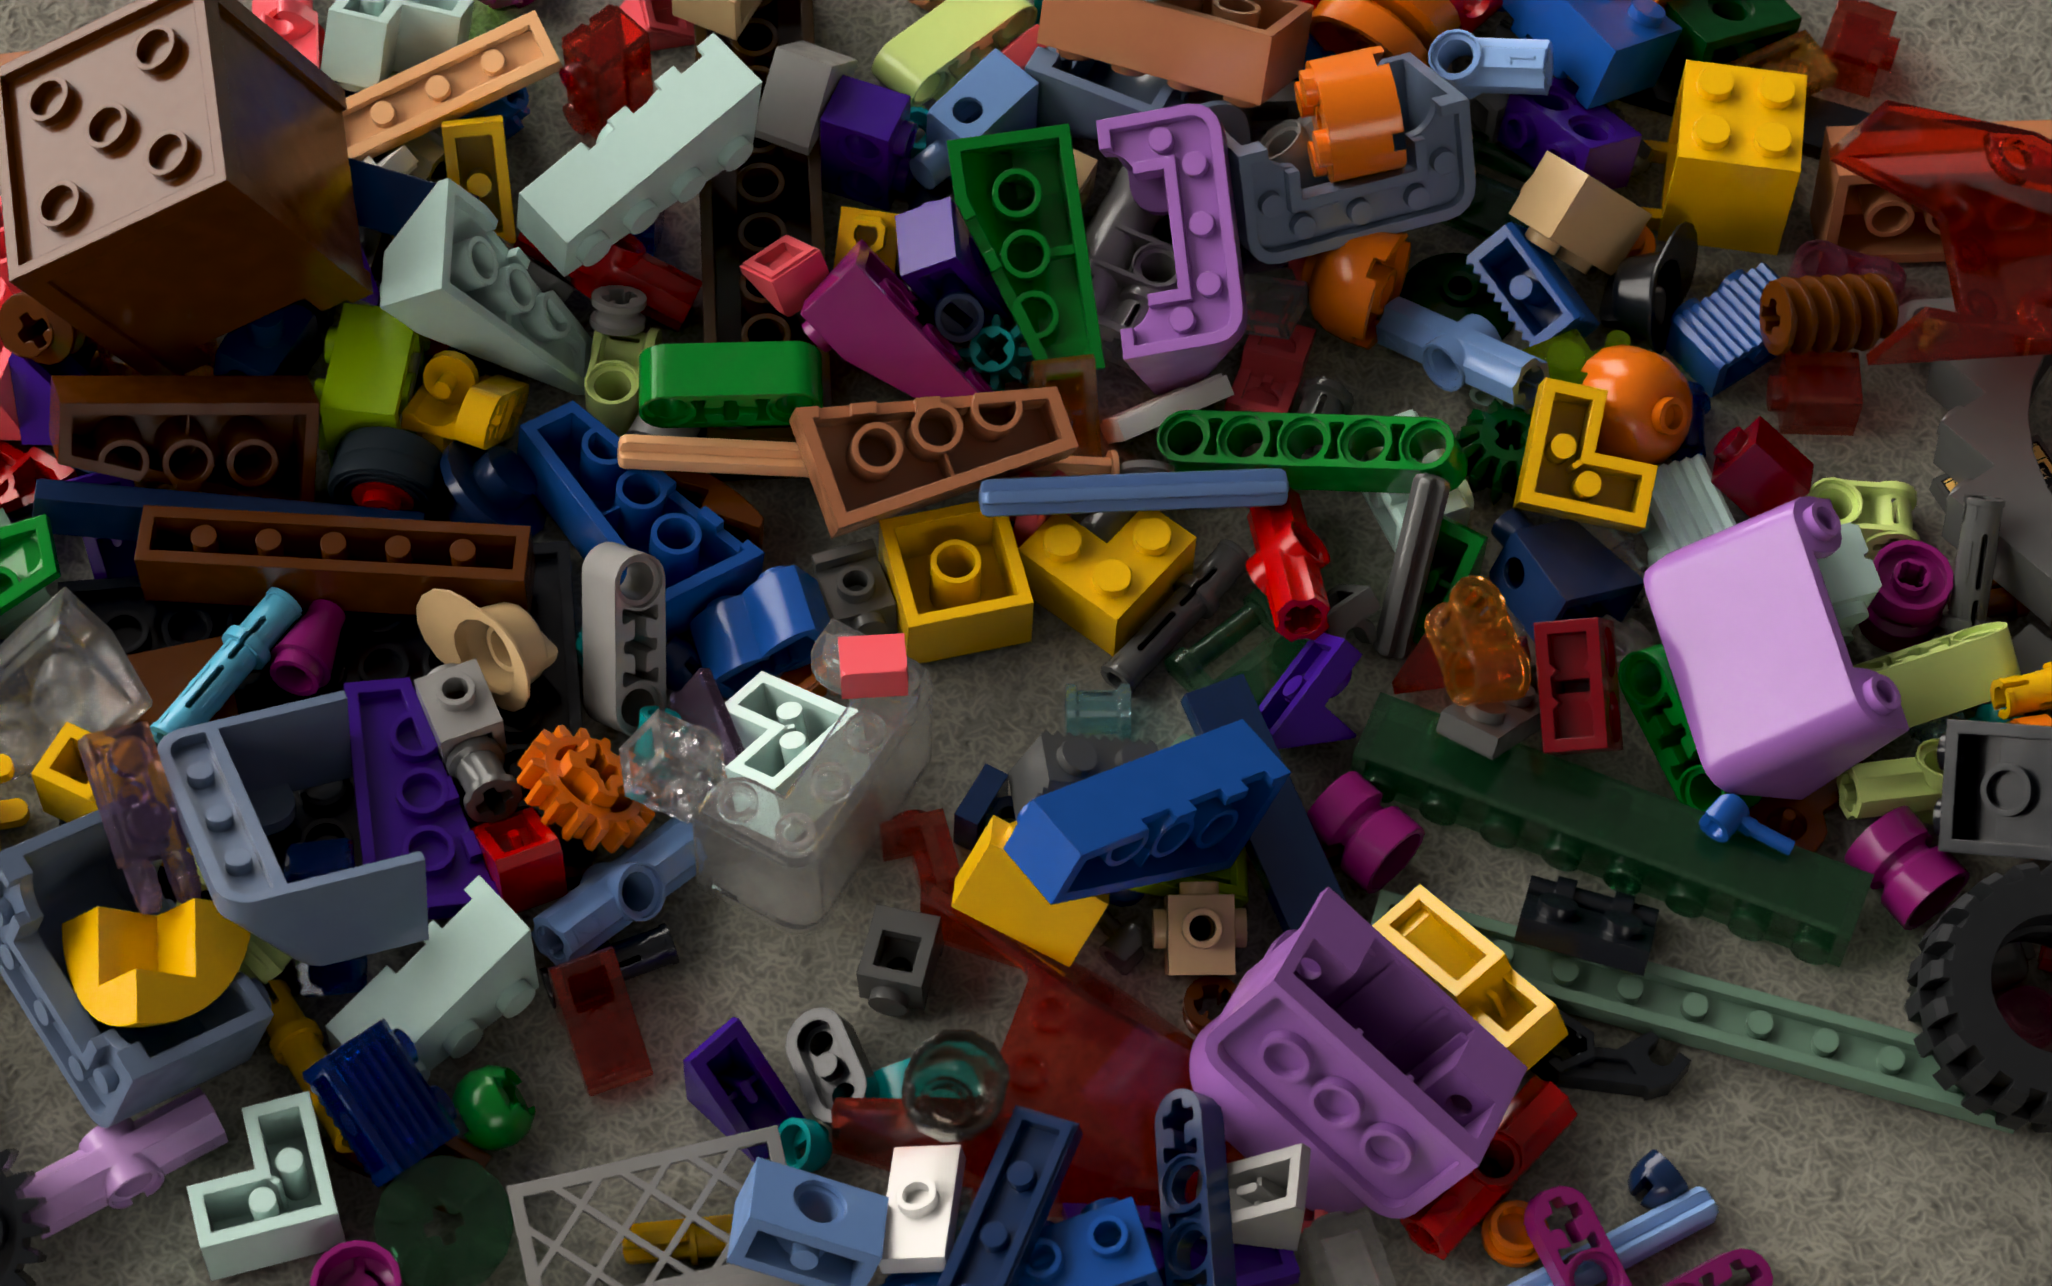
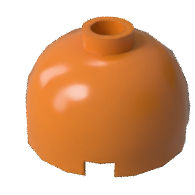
(1356, 283)
(1645, 404)

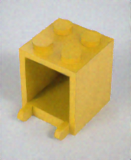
(1731, 156)

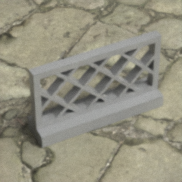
(716, 1276)

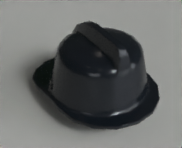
(1651, 288)

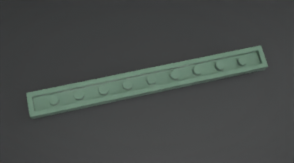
(1732, 1022)

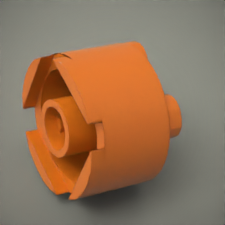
(1352, 114)

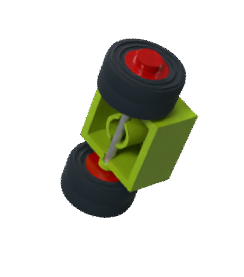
(368, 384)

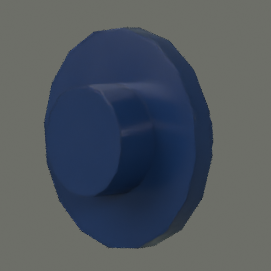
(490, 487)

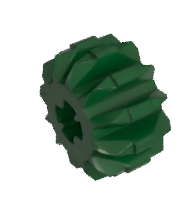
(1495, 448)

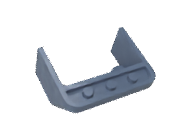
(236, 788)

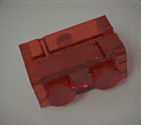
(605, 69)

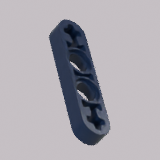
(1190, 1140)

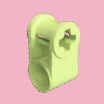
(614, 378)
(1871, 508)

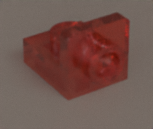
(925, 839)

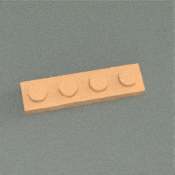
(448, 86)

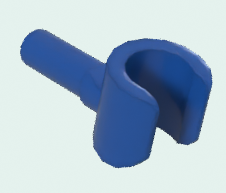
(1731, 814)

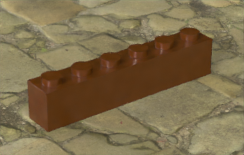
(335, 558)

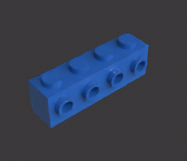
(1091, 1249)

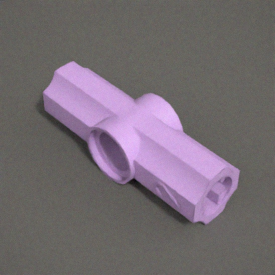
(125, 1161)

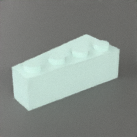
(644, 160)

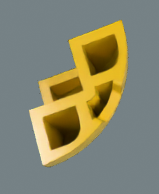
(151, 966)

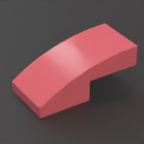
(1271, 372)

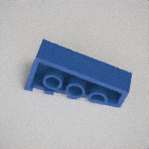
(1600, 44)
(636, 508)
(1149, 818)

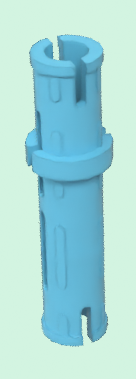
(242, 650)

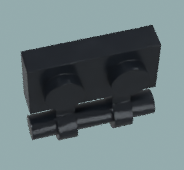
(1587, 924)

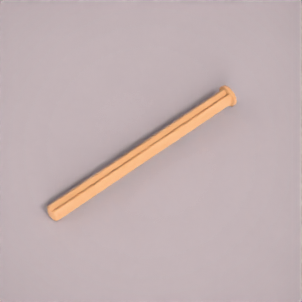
(777, 457)

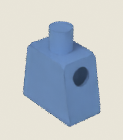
(986, 101)

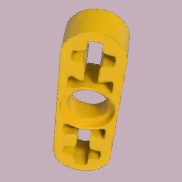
(491, 411)

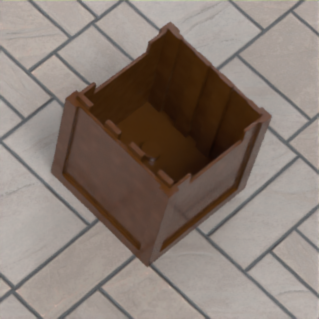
(175, 180)

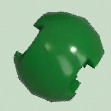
(493, 1108)

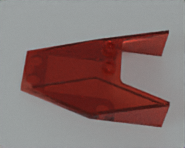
(1995, 224)
(1071, 1053)

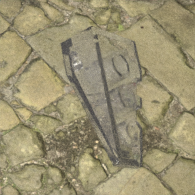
(61, 670)

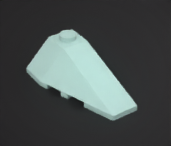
(469, 291)

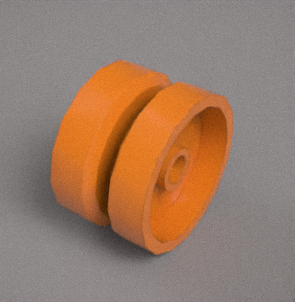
(1393, 24)

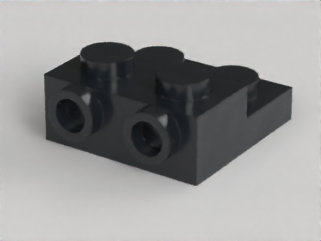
(1995, 789)

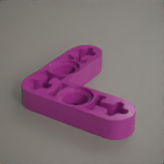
(1587, 1226)

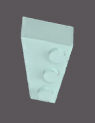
(452, 986)

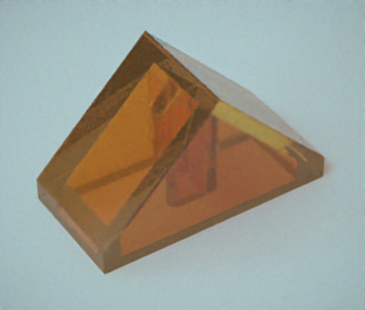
(1078, 389)

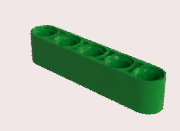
(1337, 463)

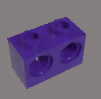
(1559, 123)
(867, 143)

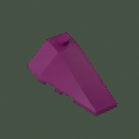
(875, 326)

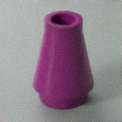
(308, 651)

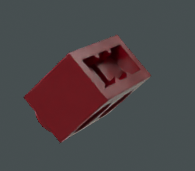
(1578, 686)

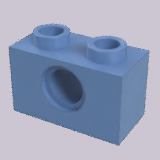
(807, 1227)

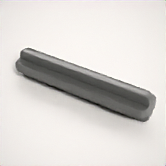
(1411, 565)

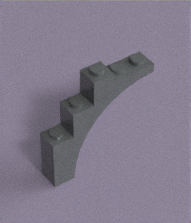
(1990, 452)

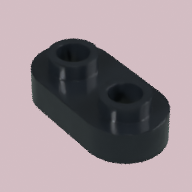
(833, 1073)

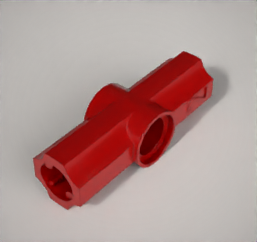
(627, 264)
(1289, 568)
(1527, 1130)

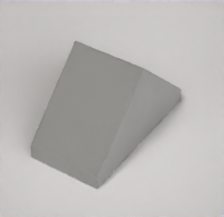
(798, 94)
(1268, 1197)

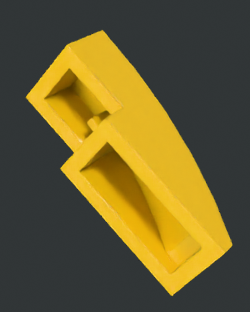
(1474, 974)

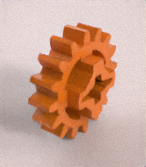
(581, 789)

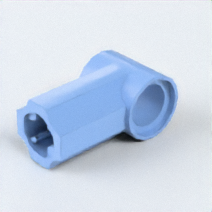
(1496, 65)

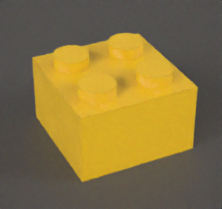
(955, 582)

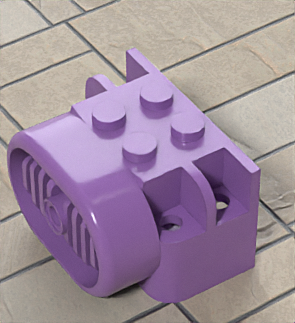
(1359, 1062)

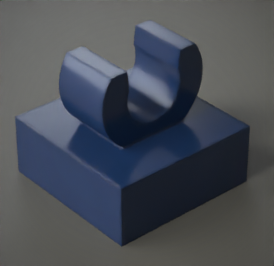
(984, 799)

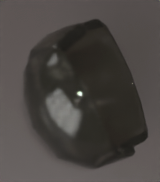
(955, 1085)

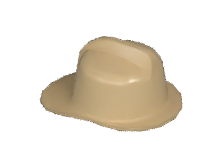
(499, 636)

